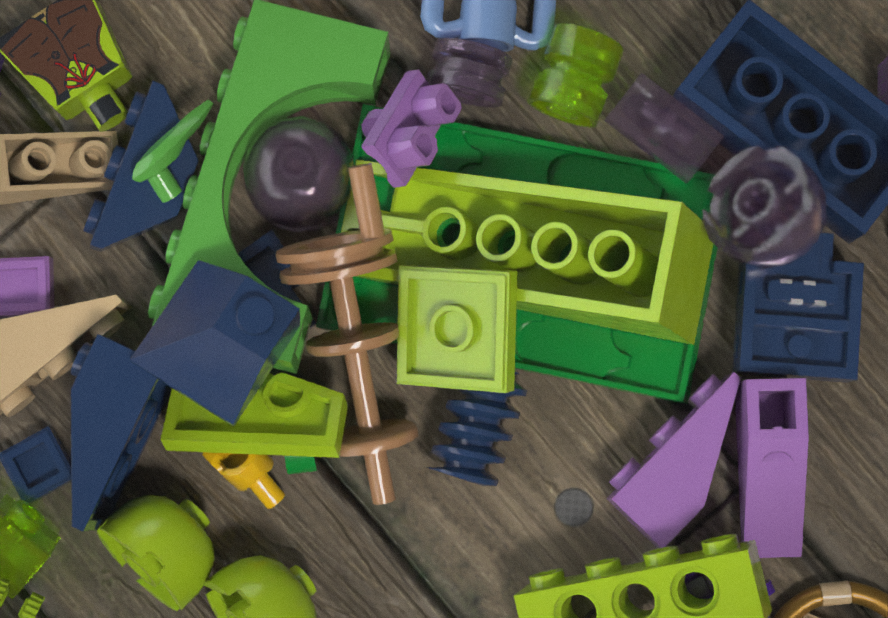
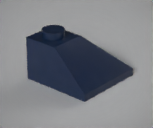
(218, 339)

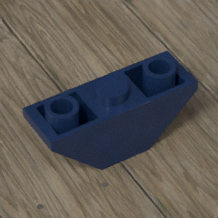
(134, 205)

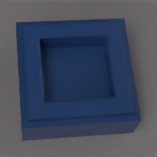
(37, 465)

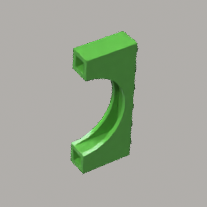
(281, 67)

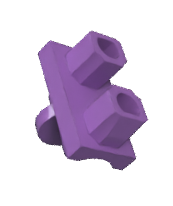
(406, 128)

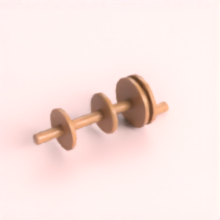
(338, 260)

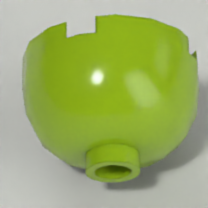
(162, 545)
(261, 589)

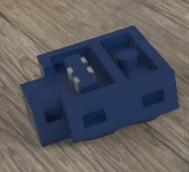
(800, 318)

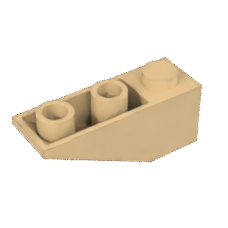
(54, 164)
(48, 343)

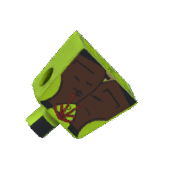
(71, 60)

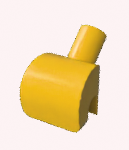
(247, 472)

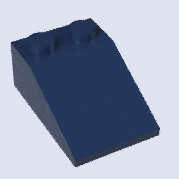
(111, 423)

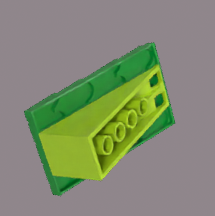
(599, 242)

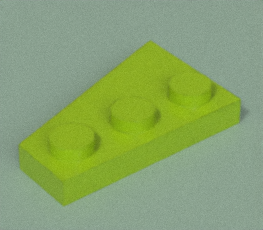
(282, 419)

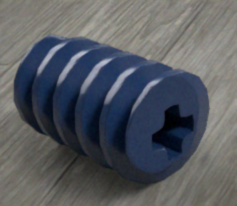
(475, 433)

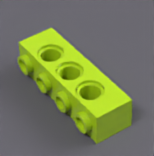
(729, 565)

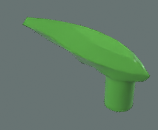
(166, 150)

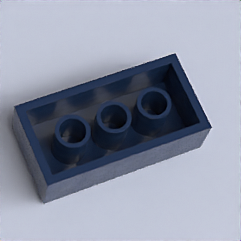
(777, 90)

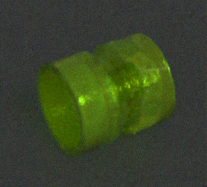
(578, 67)

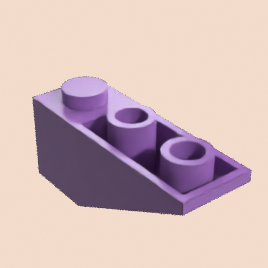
(772, 463)
(676, 476)

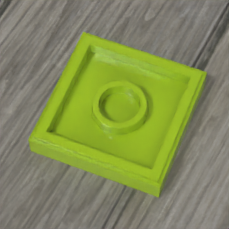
(457, 328)

